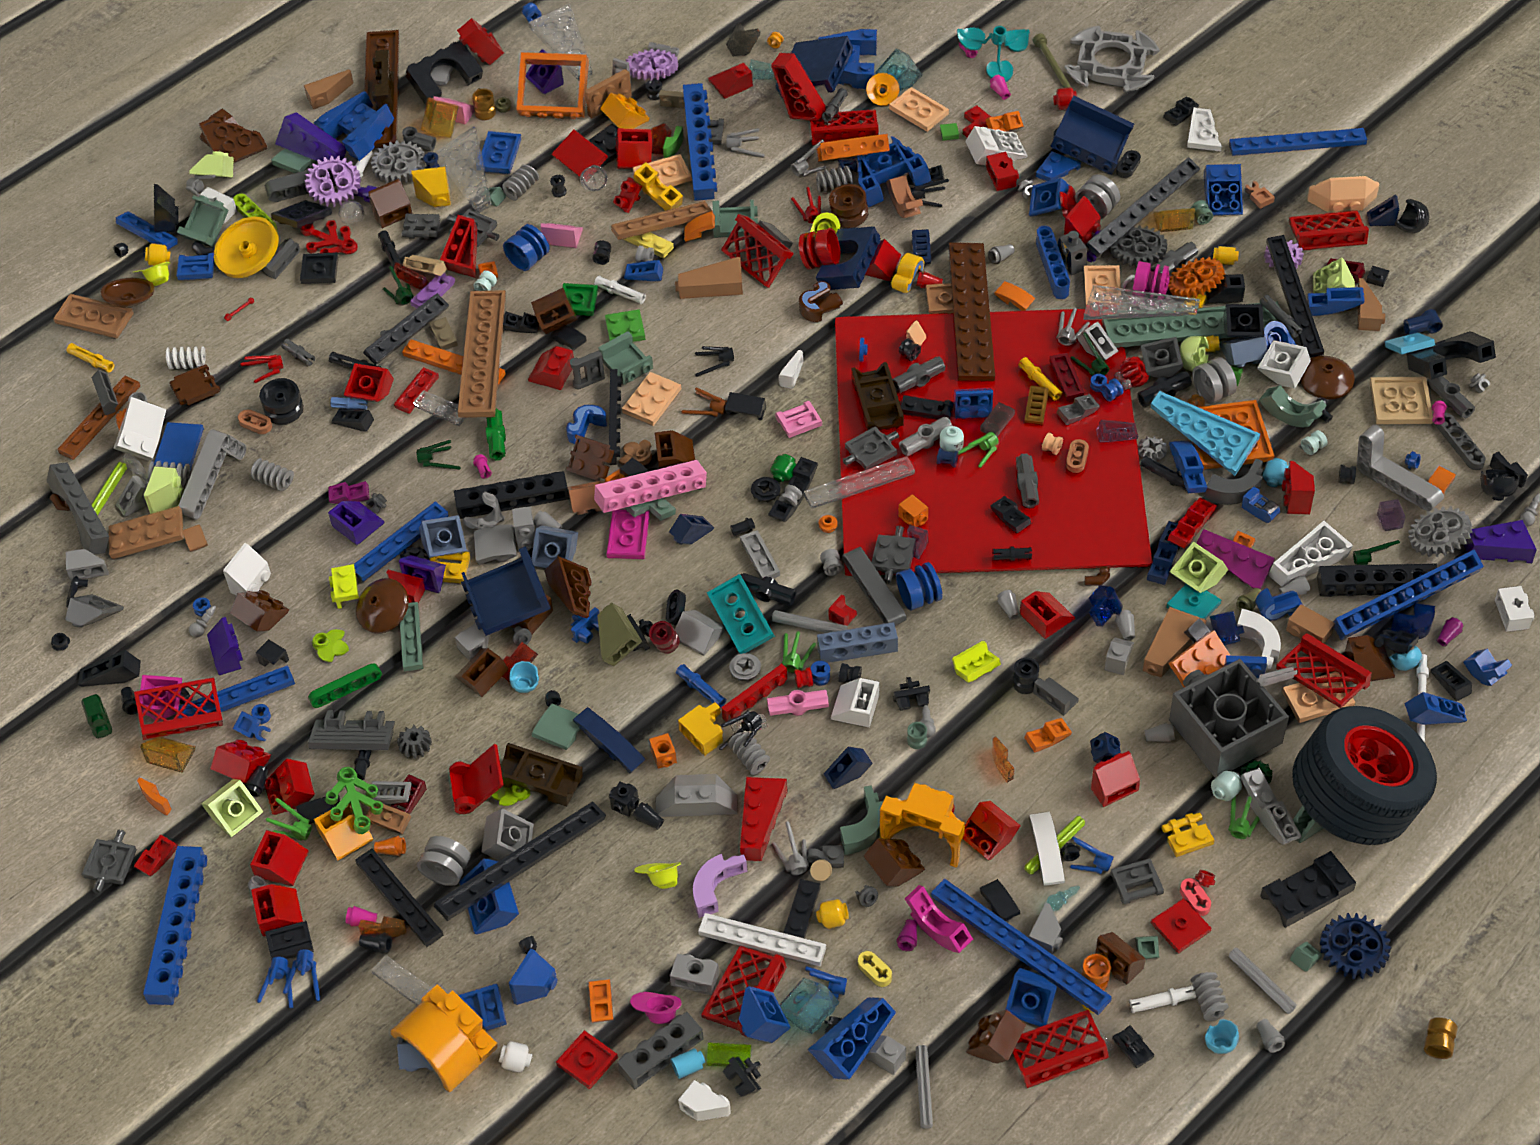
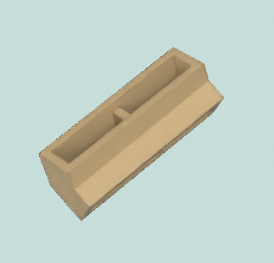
(425, 265)

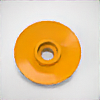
(884, 81)

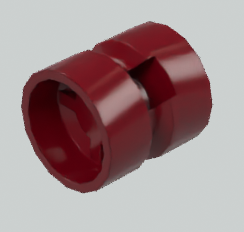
(664, 637)

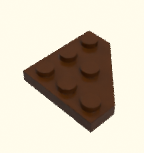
(232, 139)

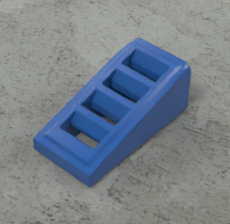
(650, 271)

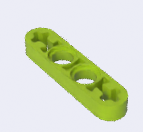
(249, 204)

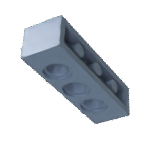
(857, 642)

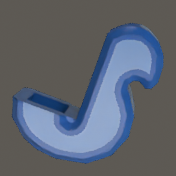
(582, 417)
(1277, 606)

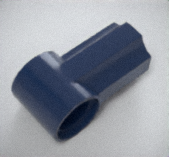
(1428, 321)

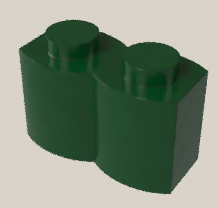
(96, 716)

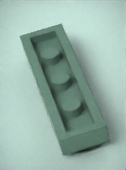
(411, 639)

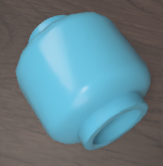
(1274, 472)

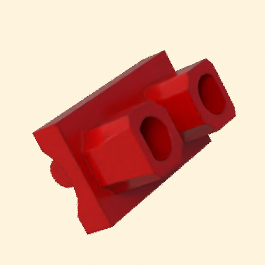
(628, 195)

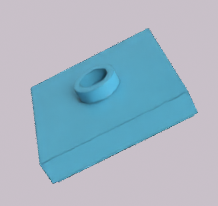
(1409, 343)

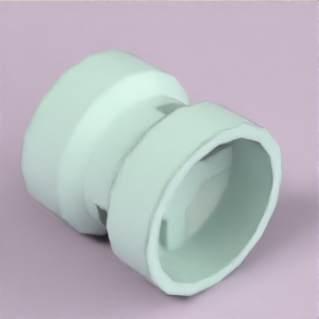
(485, 282)
(1314, 442)

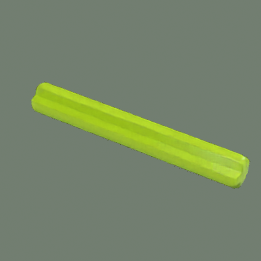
(108, 487)
(1062, 838)

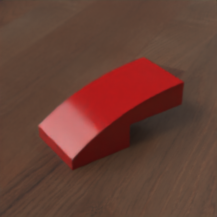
(157, 856)

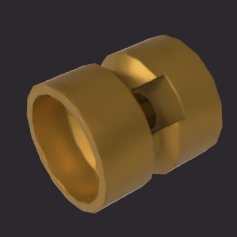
(484, 104)
(1440, 1038)

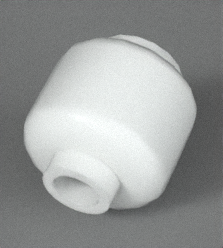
(515, 1056)

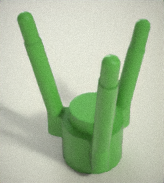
(987, 442)
(793, 660)
(1240, 828)
(299, 830)

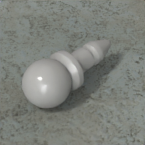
(1530, 512)
(197, 629)
(928, 721)

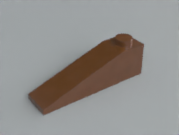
(570, 584)

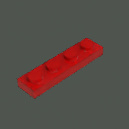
(754, 693)

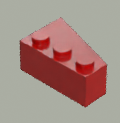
(480, 41)
(461, 247)

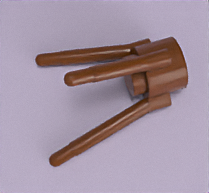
(717, 404)

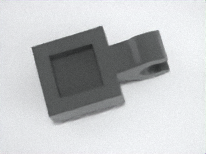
(832, 854)

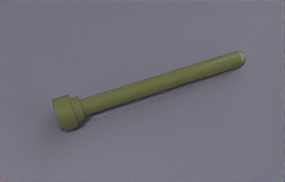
(1041, 42)

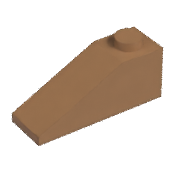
(327, 89)
(1370, 312)

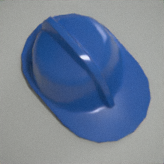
(1278, 332)

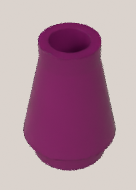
(1450, 630)
(908, 936)

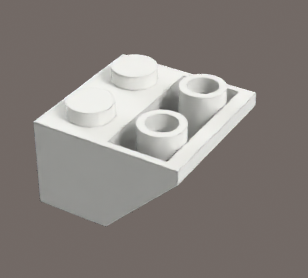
(856, 702)

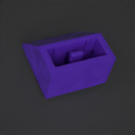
(354, 520)
(225, 647)

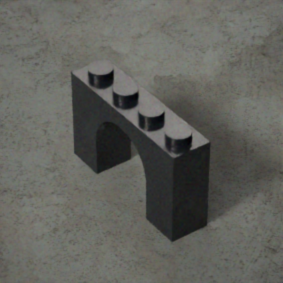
(454, 55)
(1432, 360)

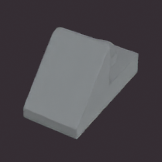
(132, 497)

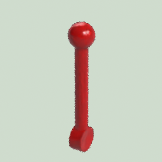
(227, 317)

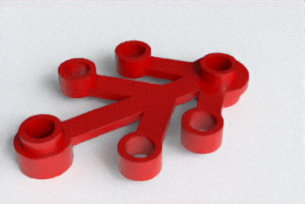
(346, 246)

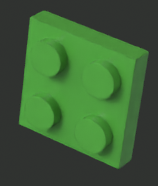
(625, 321)

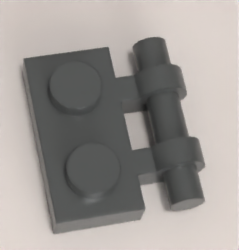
(421, 225)

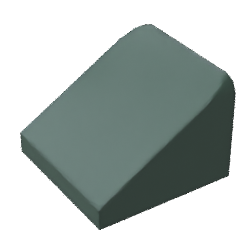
(496, 195)
(1147, 946)
(1305, 956)

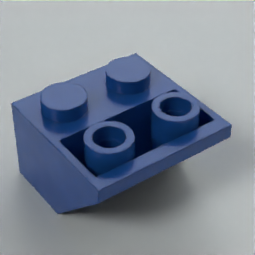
(973, 402)

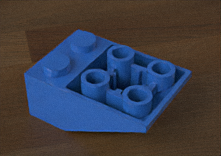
(1223, 189)

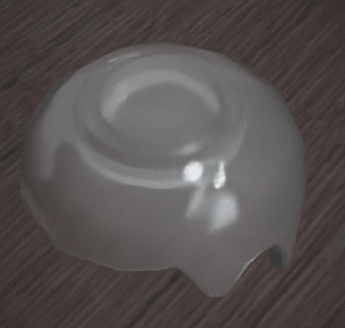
(593, 178)
(351, 212)

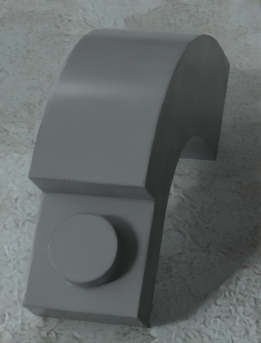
(1232, 490)

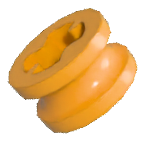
(775, 40)

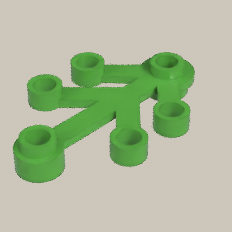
(353, 797)

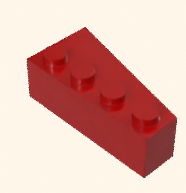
(797, 89)
(761, 807)

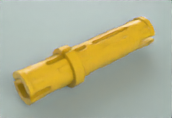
(95, 360)
(1034, 373)

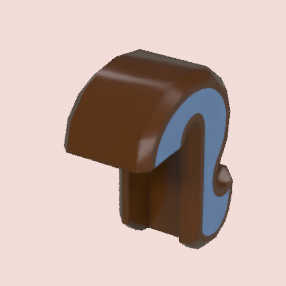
(811, 298)

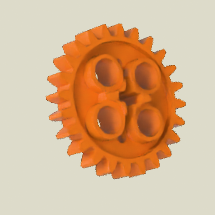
(1203, 277)

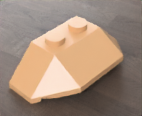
(1343, 193)

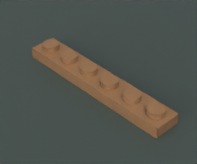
(659, 220)

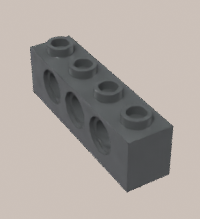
(638, 1073)

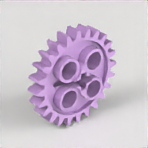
(652, 64)
(347, 176)

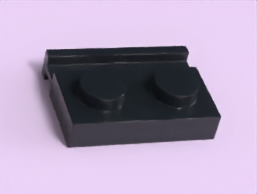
(289, 940)

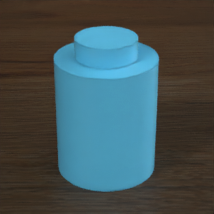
(687, 1063)

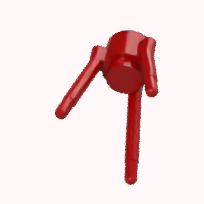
(811, 211)
(274, 362)

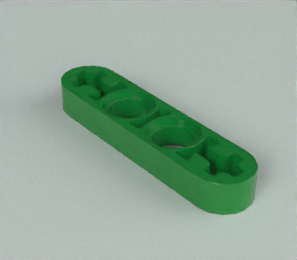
(326, 693)

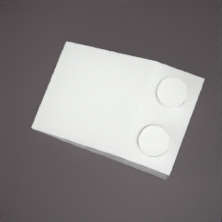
(140, 429)

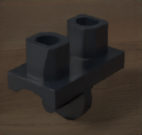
(642, 629)
(920, 693)
(1133, 1046)
(748, 1083)

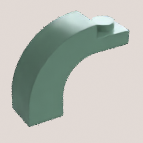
(1289, 411)
(866, 832)

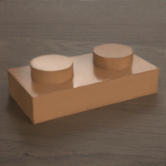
(390, 819)

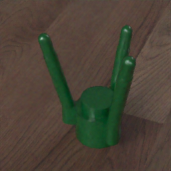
(403, 294)
(1098, 365)
(425, 454)
(1362, 557)

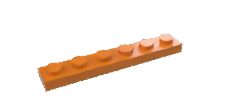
(438, 357)

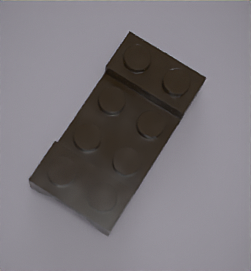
(384, 90)
(878, 398)
(540, 773)

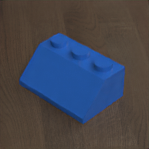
(496, 908)

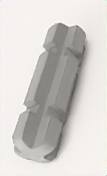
(674, 50)

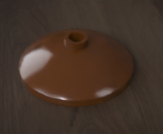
(127, 291)
(1327, 377)
(388, 609)

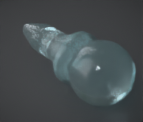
(1060, 898)

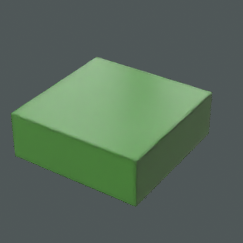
(949, 131)

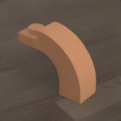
(902, 197)

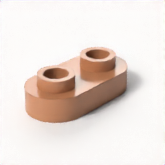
(256, 422)
(1076, 460)

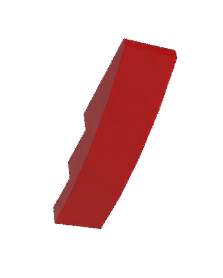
(1192, 522)

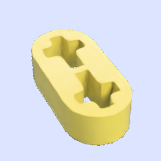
(871, 972)

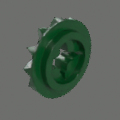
(1253, 765)

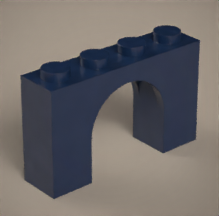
(851, 273)

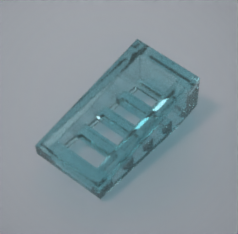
(760, 70)

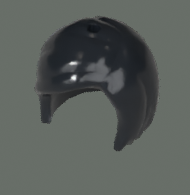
(1414, 217)

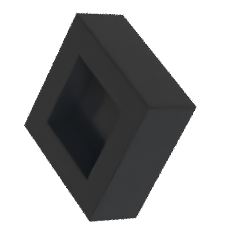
(1377, 276)

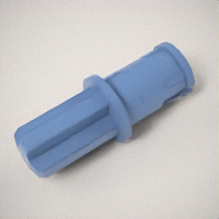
(348, 403)

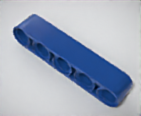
(1052, 262)

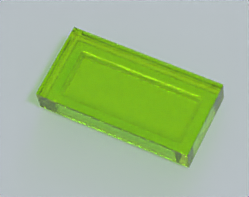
(720, 1053)

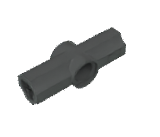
(1176, 258)
(918, 374)
(1451, 396)
(1027, 480)

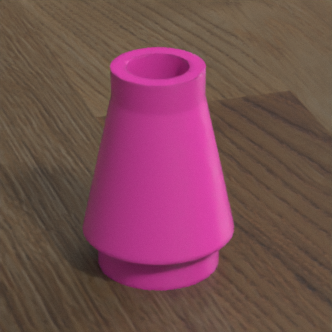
(999, 85)
(355, 915)

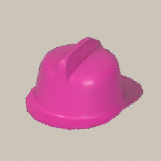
(658, 1007)

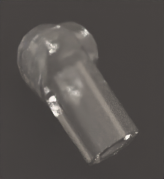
(1126, 384)

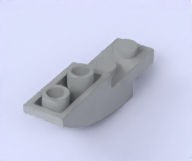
(1268, 809)

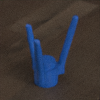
(1102, 860)
(304, 963)
(277, 970)
(836, 983)

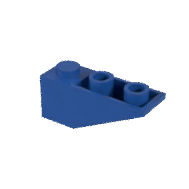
(1434, 710)

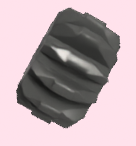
(414, 741)

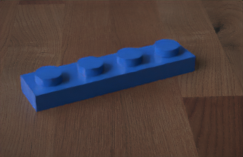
(145, 230)

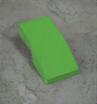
(673, 144)

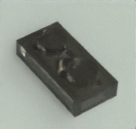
(997, 419)

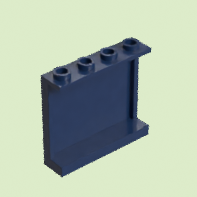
(823, 60)
(1092, 135)
(506, 594)

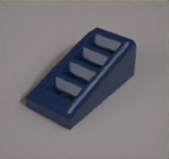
(922, 236)

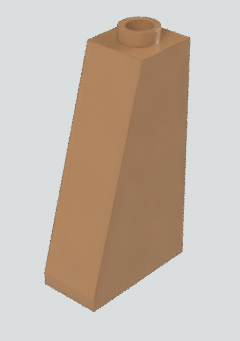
(711, 280)
(1169, 641)

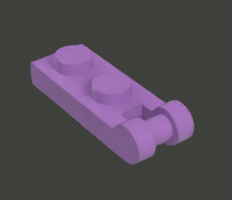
(432, 288)

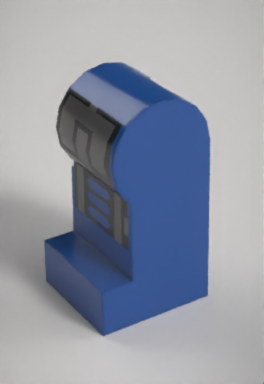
(1259, 505)

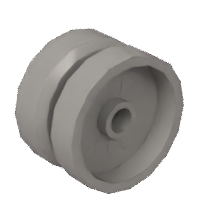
(1101, 193)
(1214, 380)
(443, 860)

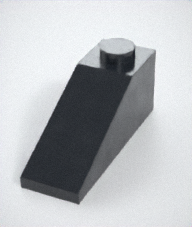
(111, 670)

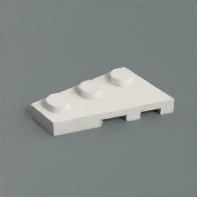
(1202, 131)

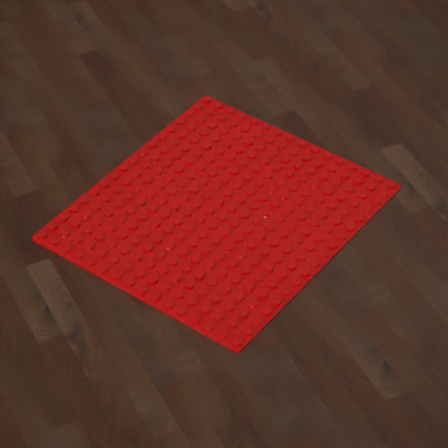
(1080, 517)

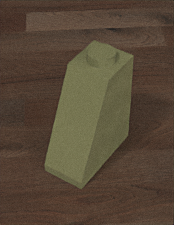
(616, 634)

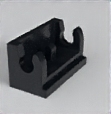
(746, 405)

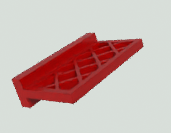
(852, 129)
(1330, 237)
(766, 240)
(1333, 662)
(179, 725)
(768, 982)
(1064, 1061)

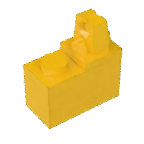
(700, 728)

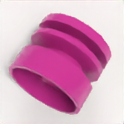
(1151, 281)

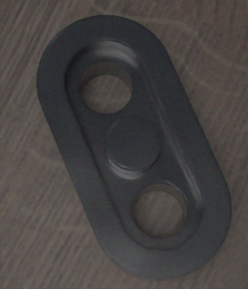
(1128, 164)
(675, 606)

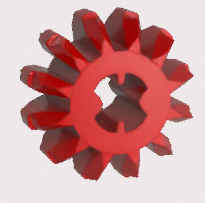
(1135, 371)

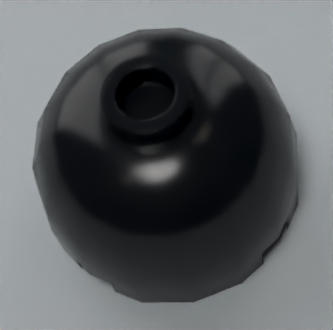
(1499, 483)

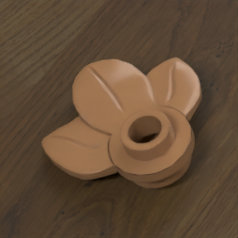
(640, 452)

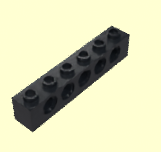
(512, 494)
(1367, 579)

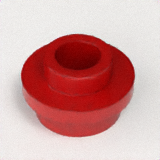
(1205, 878)

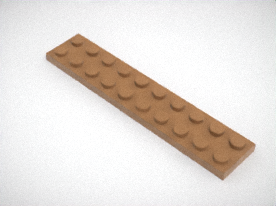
(482, 354)

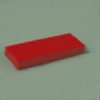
(423, 381)

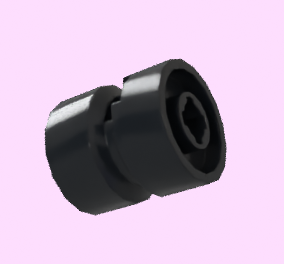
(1025, 674)

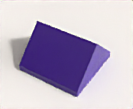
(545, 76)
(430, 571)

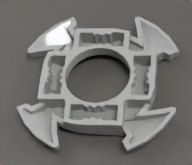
(1125, 76)

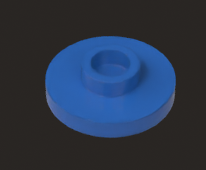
(863, 349)

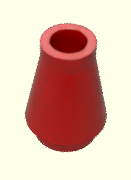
(926, 279)

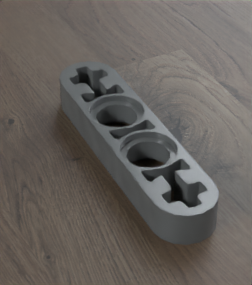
(1464, 439)

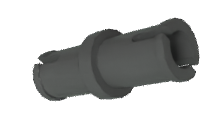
(298, 352)

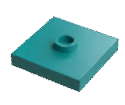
(1193, 602)

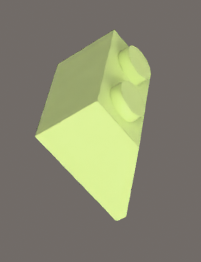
(216, 164)
(163, 489)
(1199, 568)
(232, 807)

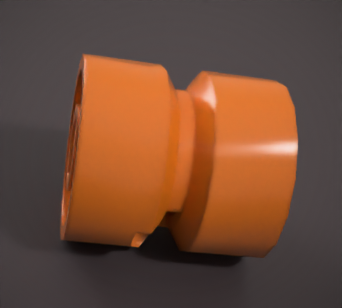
(1097, 970)

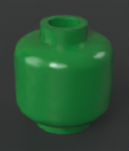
(783, 468)

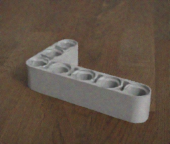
(206, 470)
(1391, 475)

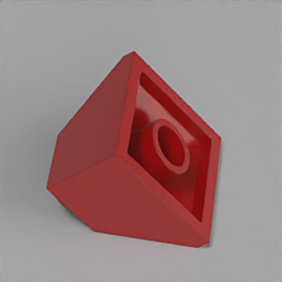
(732, 80)

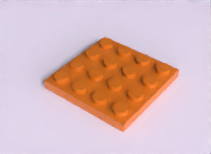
(1247, 415)

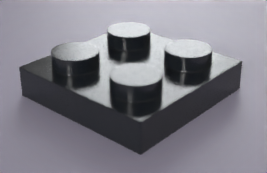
(319, 268)

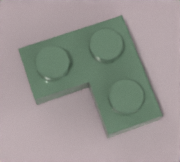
(660, 508)

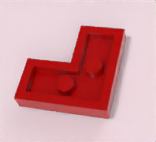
(976, 117)

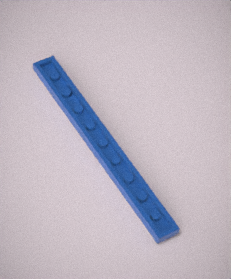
(1021, 947)

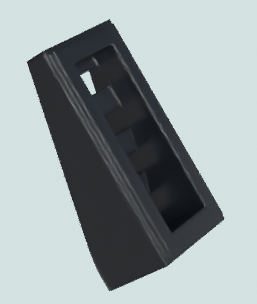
(354, 419)
(1456, 691)

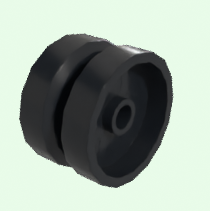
(281, 401)

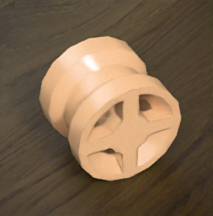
(1052, 443)

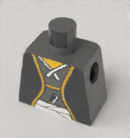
(1073, 252)

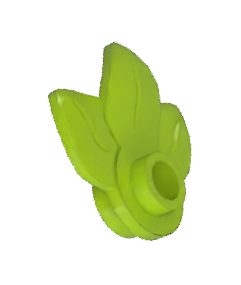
(332, 644)
(509, 796)

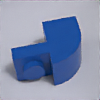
(1485, 667)

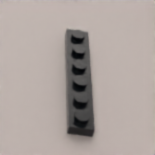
(405, 329)
(614, 410)
(399, 897)

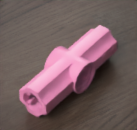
(789, 704)

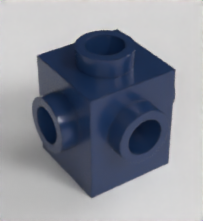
(1104, 747)

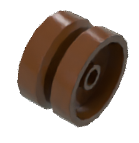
(849, 205)

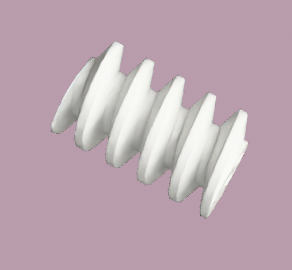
(185, 359)

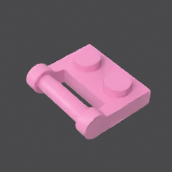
(799, 423)

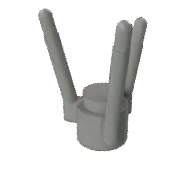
(735, 140)
(801, 165)
(195, 184)
(1066, 335)
(796, 864)

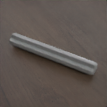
(806, 622)
(1276, 676)
(1262, 980)
(924, 1087)

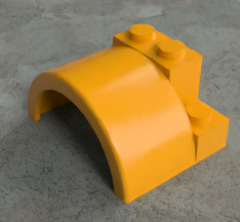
(926, 809)
(447, 1036)

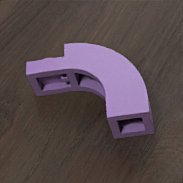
(710, 876)

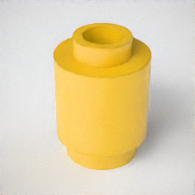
(1226, 255)

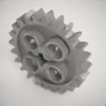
(397, 161)
(1440, 531)

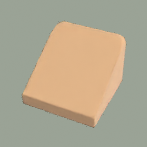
(916, 333)

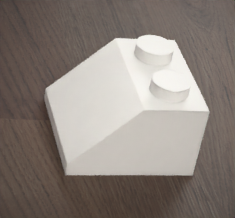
(1285, 363)
(246, 571)

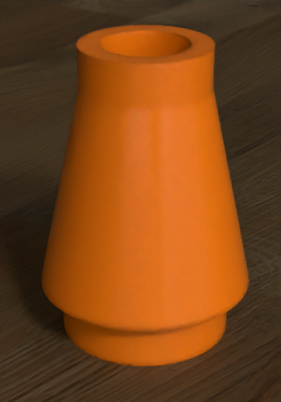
(392, 846)

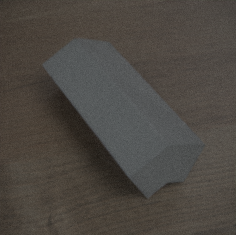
(283, 256)
(105, 392)

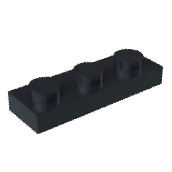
(802, 908)

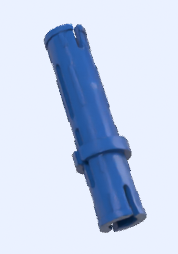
(694, 681)

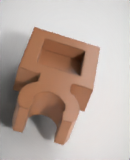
(1260, 197)

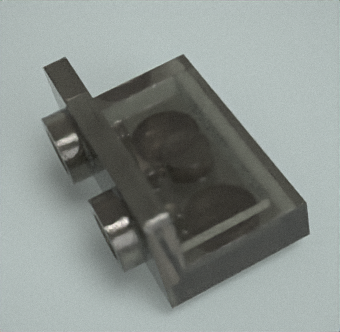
(742, 40)

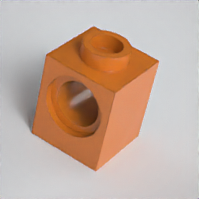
(913, 511)
(663, 744)

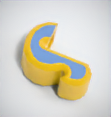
(906, 272)

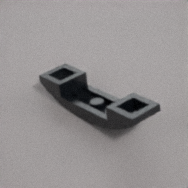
(802, 478)

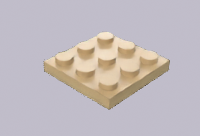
(1401, 400)

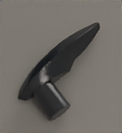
(75, 583)

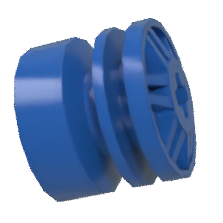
(526, 247)
(919, 586)

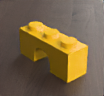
(664, 196)

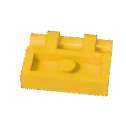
(1188, 840)

